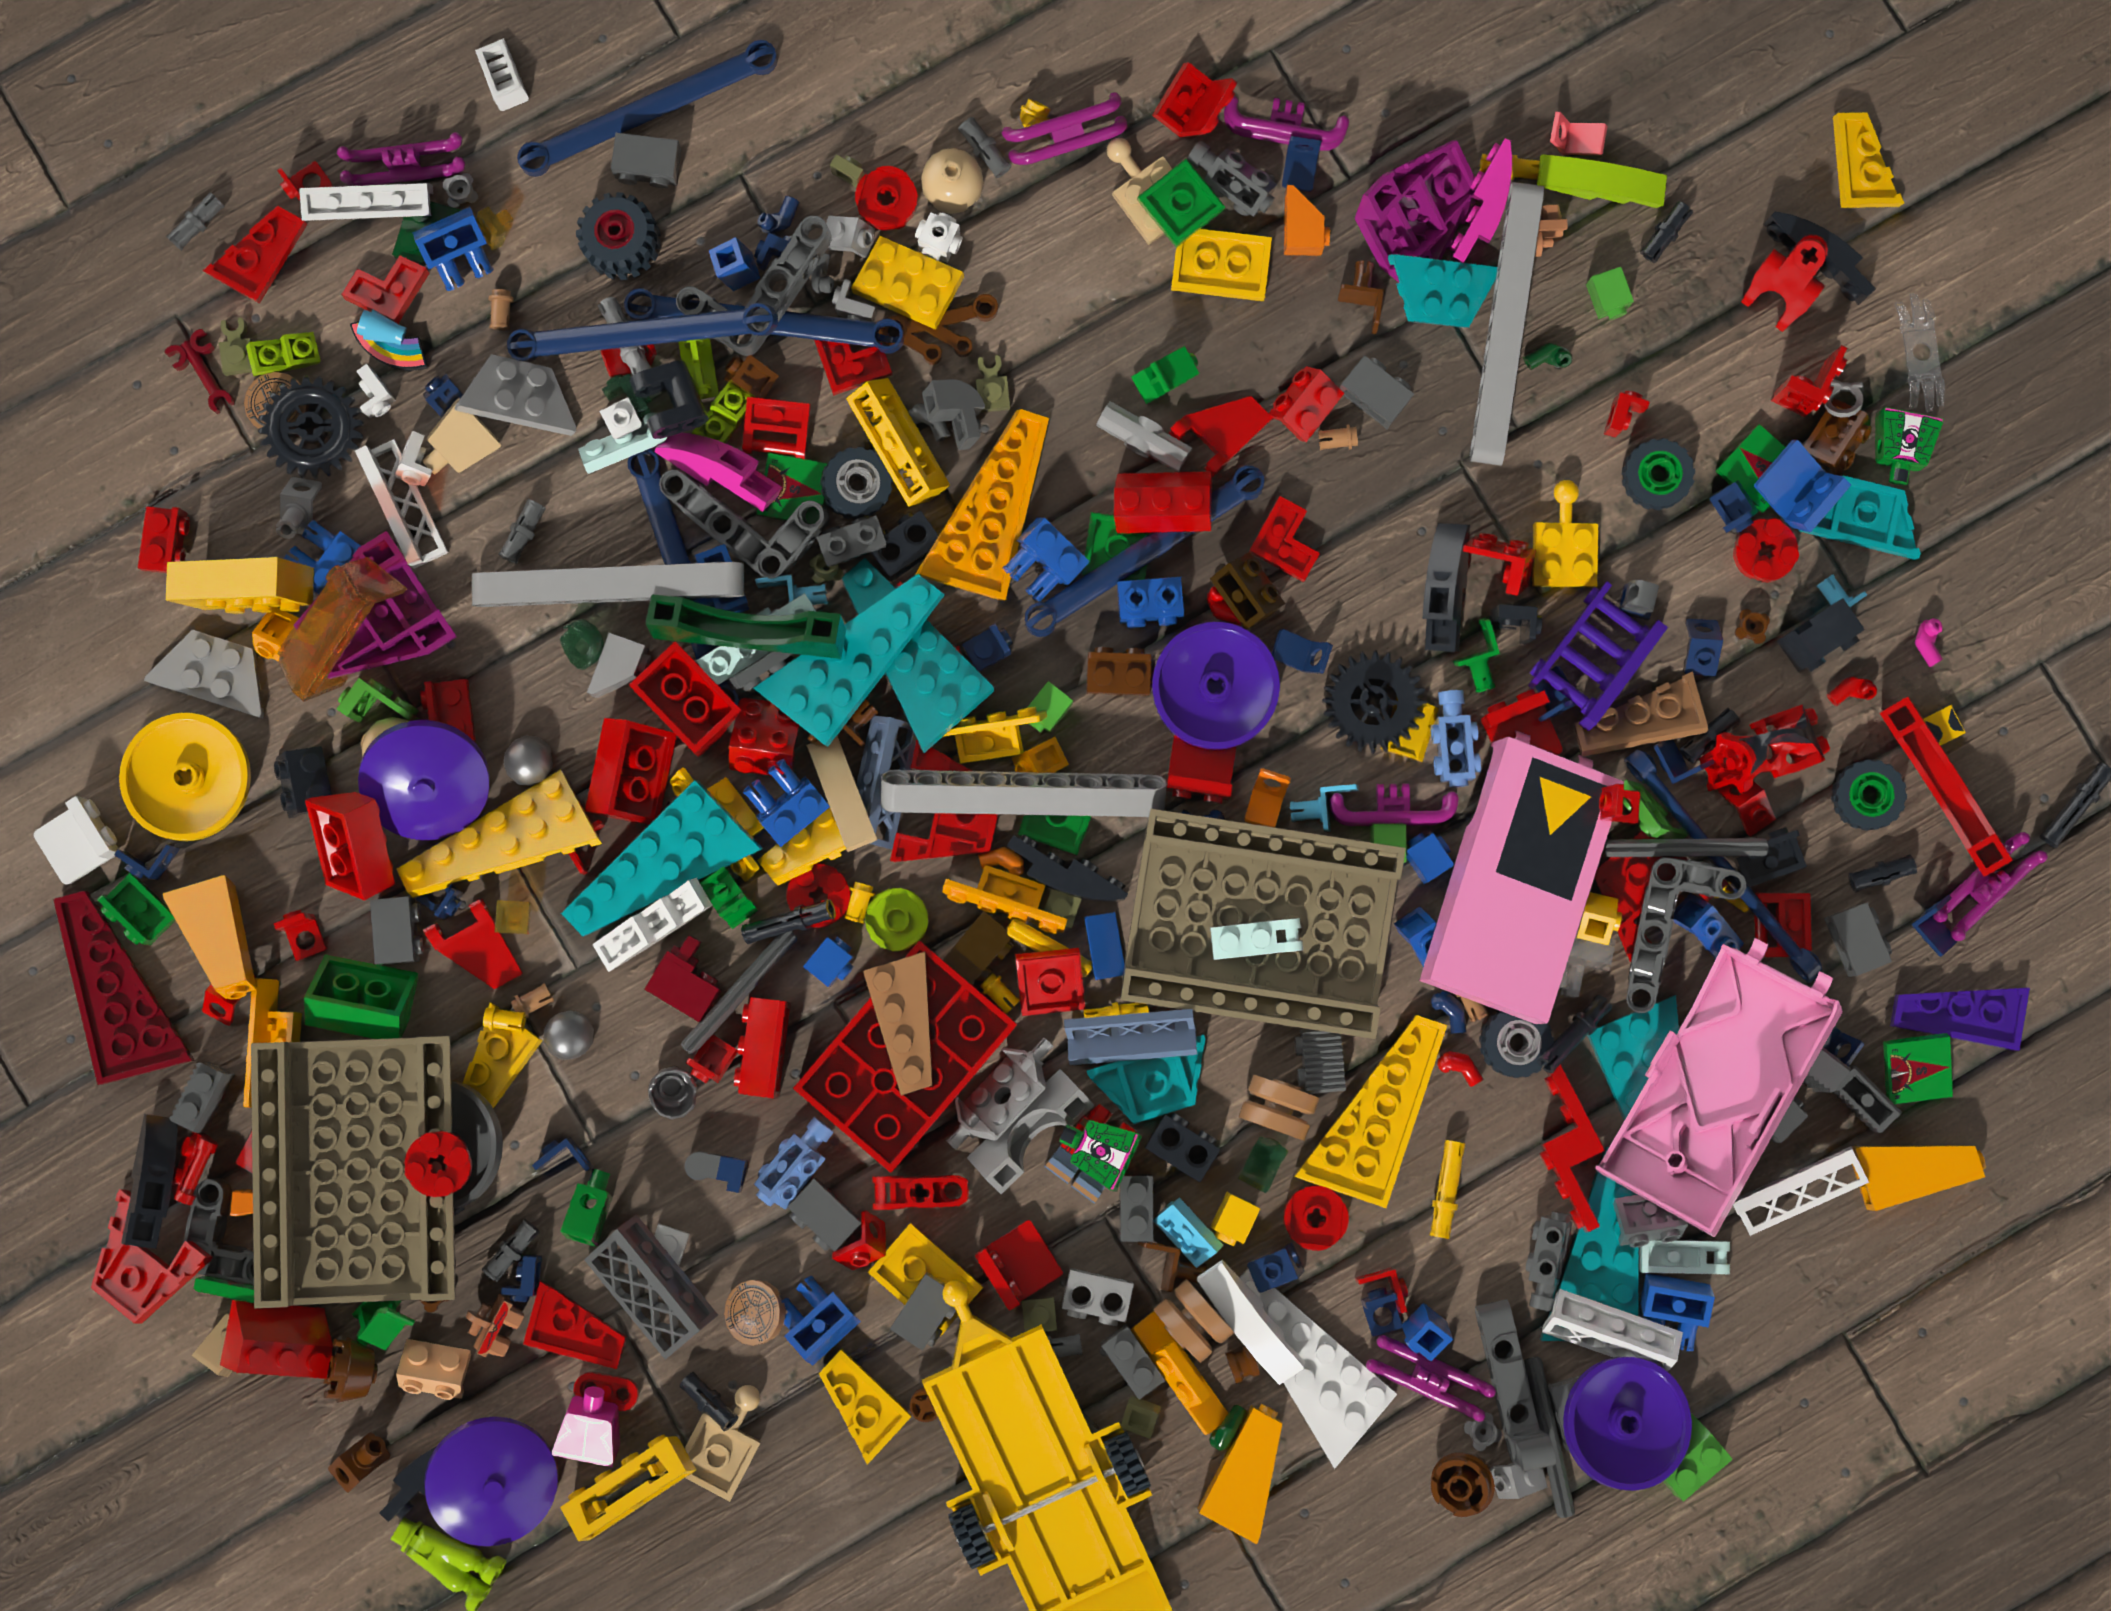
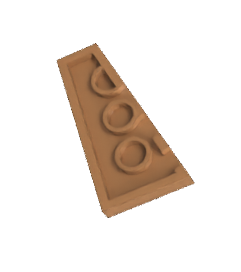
(1659, 716)
(903, 1016)

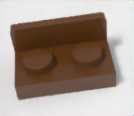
(1838, 438)
(1119, 672)

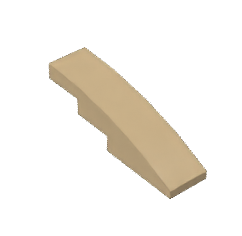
(842, 794)

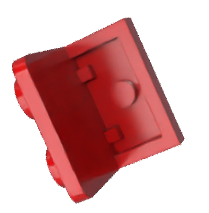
(1193, 102)
(1523, 717)
(761, 738)
(1200, 772)

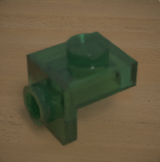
(619, 385)
(1263, 1163)

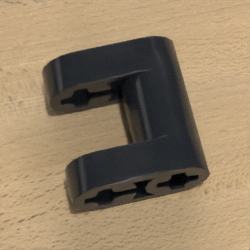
(687, 404)

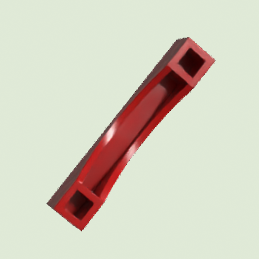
(1946, 786)

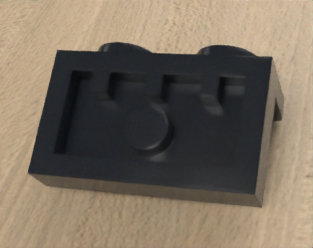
(1511, 616)

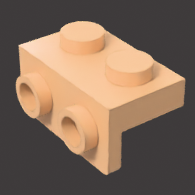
(433, 1369)

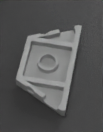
(518, 395)
(211, 672)

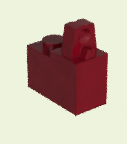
(680, 986)

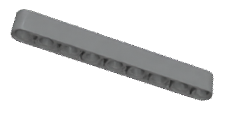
(1506, 323)
(607, 584)
(1022, 793)

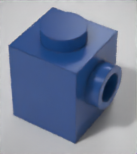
(734, 264)
(1428, 856)
(830, 961)
(1426, 1332)

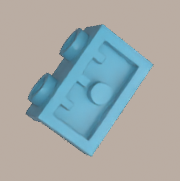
(1187, 1232)

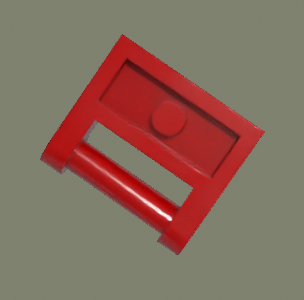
(776, 417)
(1793, 914)
(194, 1158)

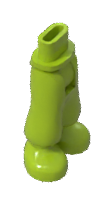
(449, 1560)

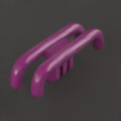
(1283, 125)
(1066, 132)
(402, 162)
(1393, 809)
(1988, 889)
(1431, 1378)

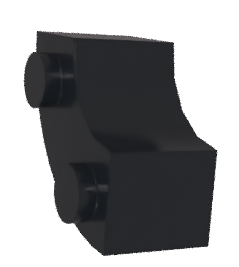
(1821, 635)

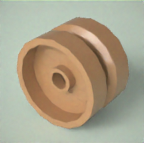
(1279, 1105)
(1192, 1321)

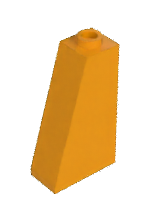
(216, 933)
(1912, 1172)
(1243, 1480)

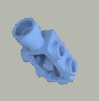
(1458, 749)
(793, 1168)

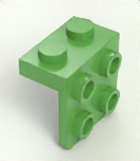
(359, 699)

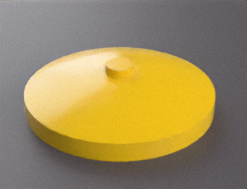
(185, 777)

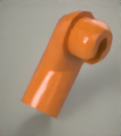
(1005, 858)

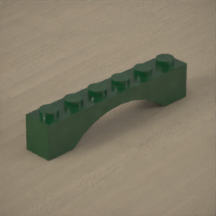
(800, 633)

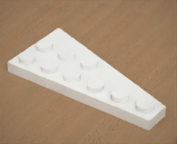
(1334, 1388)

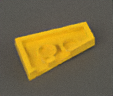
(1860, 167)
(811, 845)
(499, 1060)

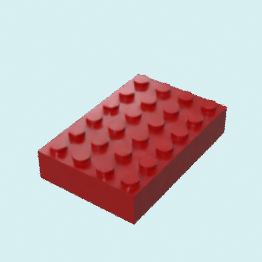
(857, 1083)

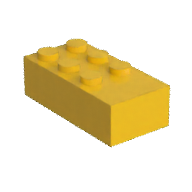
(240, 584)

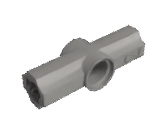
(1143, 436)

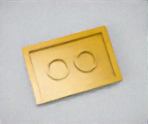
(1222, 265)
(907, 282)
(909, 1261)

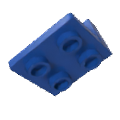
(1800, 488)

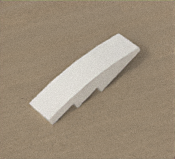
(652, 924)
(1250, 1322)

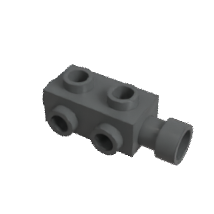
(1235, 179)
(1548, 1250)

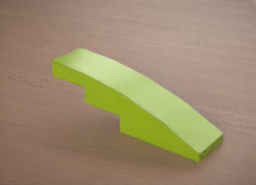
(1602, 180)

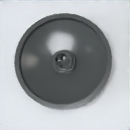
(480, 1129)

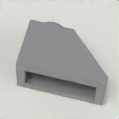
(618, 665)

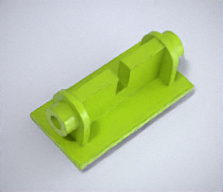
(701, 366)

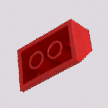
(1163, 502)
(686, 699)
(630, 771)
(351, 843)
(762, 1047)
(277, 1341)

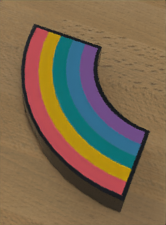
(405, 357)

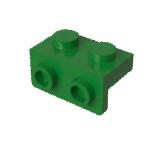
(137, 910)

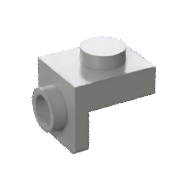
(850, 235)
(849, 308)
(1514, 1483)

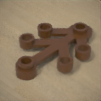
(941, 333)

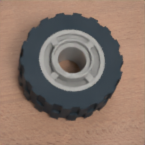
(842, 497)
(1497, 1048)

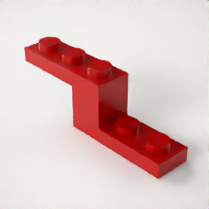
(1571, 1149)

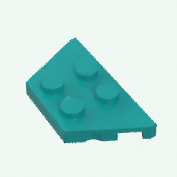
(1441, 289)
(1871, 518)
(1152, 1085)

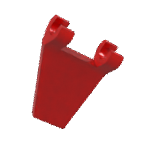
(1224, 428)
(478, 948)

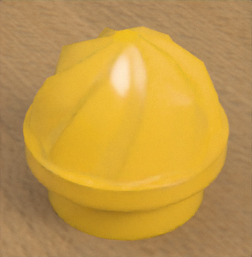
(1033, 113)

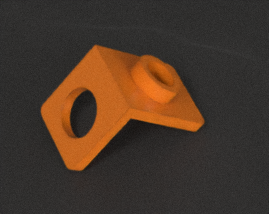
(1266, 800)

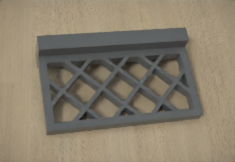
(662, 1278)

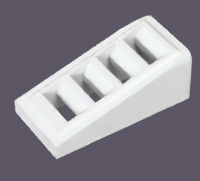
(510, 92)

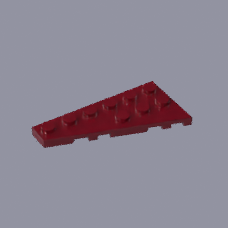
(118, 1010)

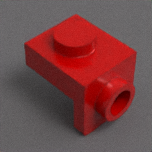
(712, 1060)

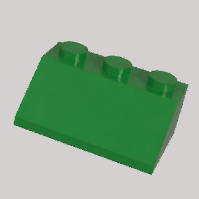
(360, 998)

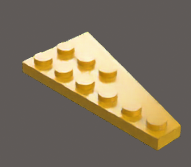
(513, 835)

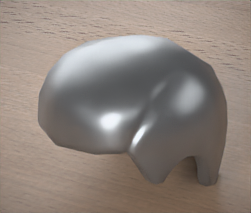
(528, 760)
(568, 1035)
(672, 1092)

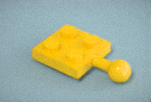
(1565, 550)

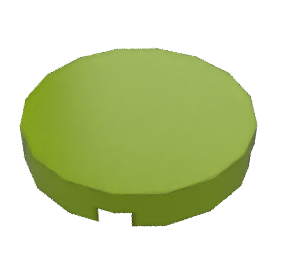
(896, 919)

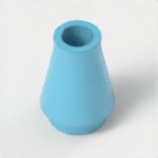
(380, 328)

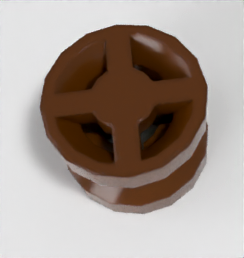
(1242, 1364)
(922, 1410)

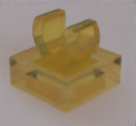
(494, 226)
(513, 917)

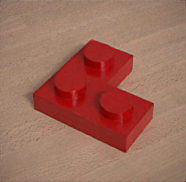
(389, 296)
(849, 369)
(1276, 541)

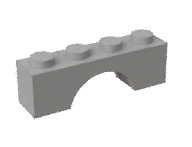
(1002, 1159)

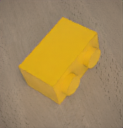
(1234, 1219)

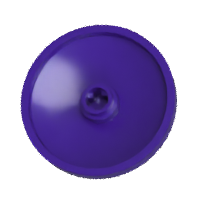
(1215, 685)
(425, 779)
(1627, 1423)
(490, 1481)

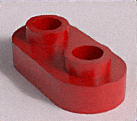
(610, 1385)

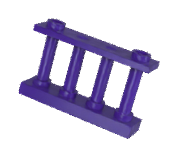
(1627, 660)

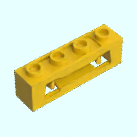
(898, 441)
(583, 1513)

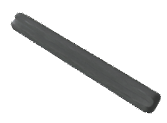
(1686, 847)
(738, 992)
(1545, 1417)

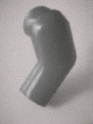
(819, 277)
(938, 429)

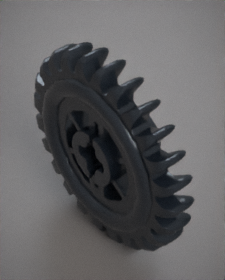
(342, 426)
(1358, 675)

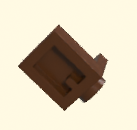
(750, 375)

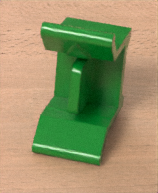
(1166, 374)
(727, 897)
(380, 1323)

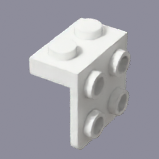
(76, 840)

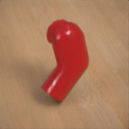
(1220, 608)
(1852, 687)
(1460, 1063)

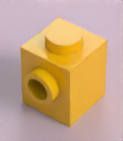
(1599, 919)

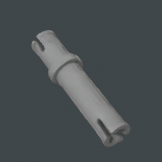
(634, 355)

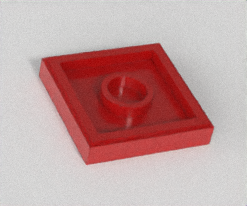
(1050, 981)

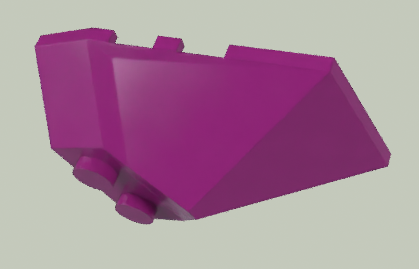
(1417, 206)
(394, 627)

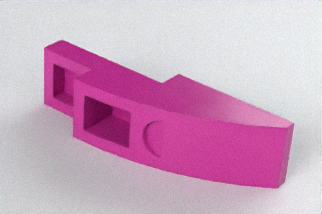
(1491, 191)
(714, 460)

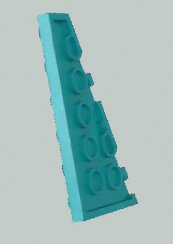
(929, 674)
(828, 691)
(681, 844)
(1628, 1048)
(1596, 1261)

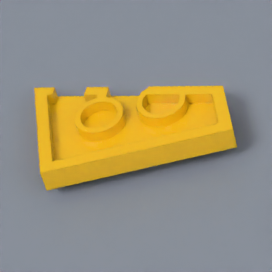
(864, 1404)

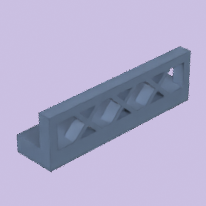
(878, 754)
(1131, 1037)

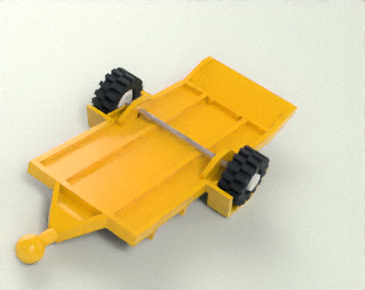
(1041, 1473)

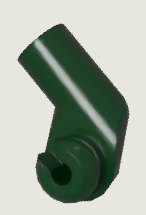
(1549, 354)
(1224, 1436)

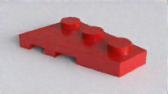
(260, 255)
(571, 1330)

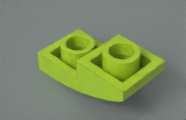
(283, 354)
(725, 414)

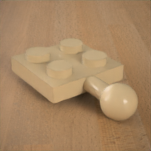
(1126, 195)
(720, 1455)

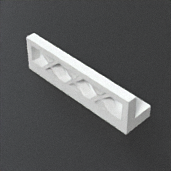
(365, 201)
(390, 507)
(1795, 1180)
(1612, 1330)

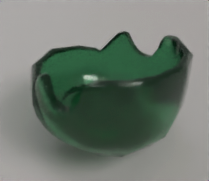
(582, 643)

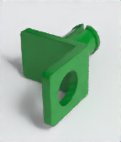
(1479, 661)

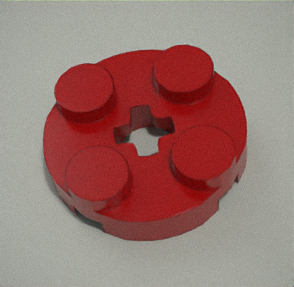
(877, 183)
(1784, 552)
(820, 876)
(419, 1170)
(1329, 1205)

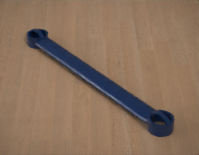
(647, 108)
(791, 324)
(642, 332)
(666, 530)
(1135, 557)
(1802, 960)

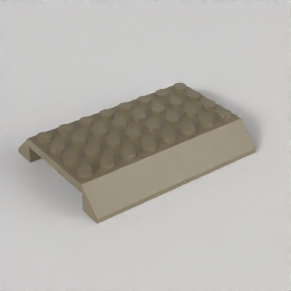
(1234, 873)
(330, 1174)

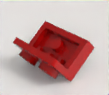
(1306, 402)

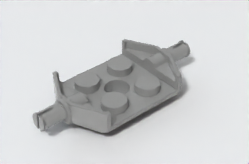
(1017, 1074)

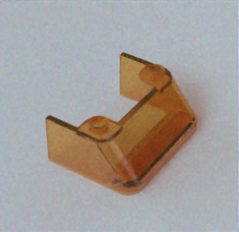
(332, 624)

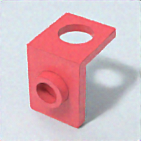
(1578, 137)

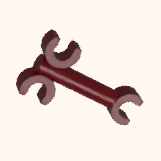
(190, 352)

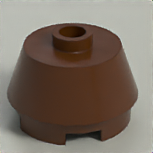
(350, 1371)
(1462, 1484)

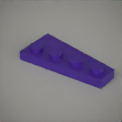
(1972, 1016)

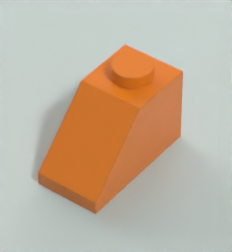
(1303, 225)

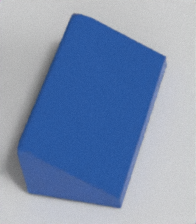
(1104, 945)

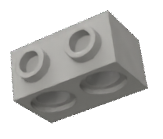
(1099, 1287)

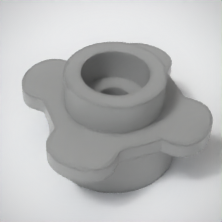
(452, 185)
(1481, 1441)

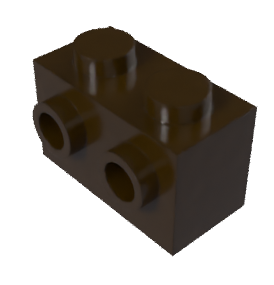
(1247, 590)

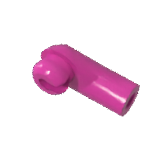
(1926, 639)

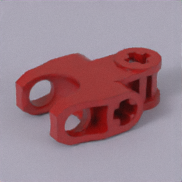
(1791, 278)
(903, 1191)

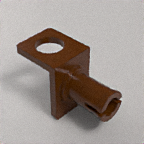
(1362, 292)
(857, 722)
(1175, 1267)
(359, 1461)

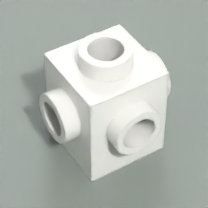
(939, 247)

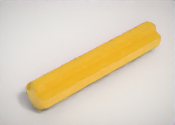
(1040, 942)

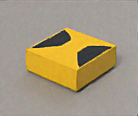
(1945, 725)

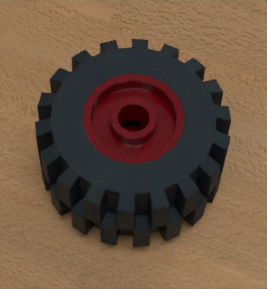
(618, 235)

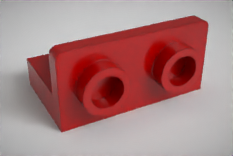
(163, 538)
(450, 704)

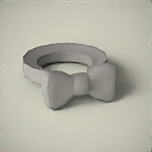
(1855, 388)

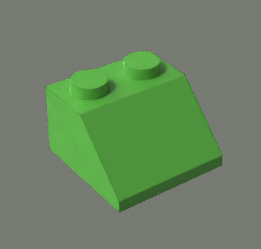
(1701, 1462)

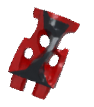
(1767, 750)

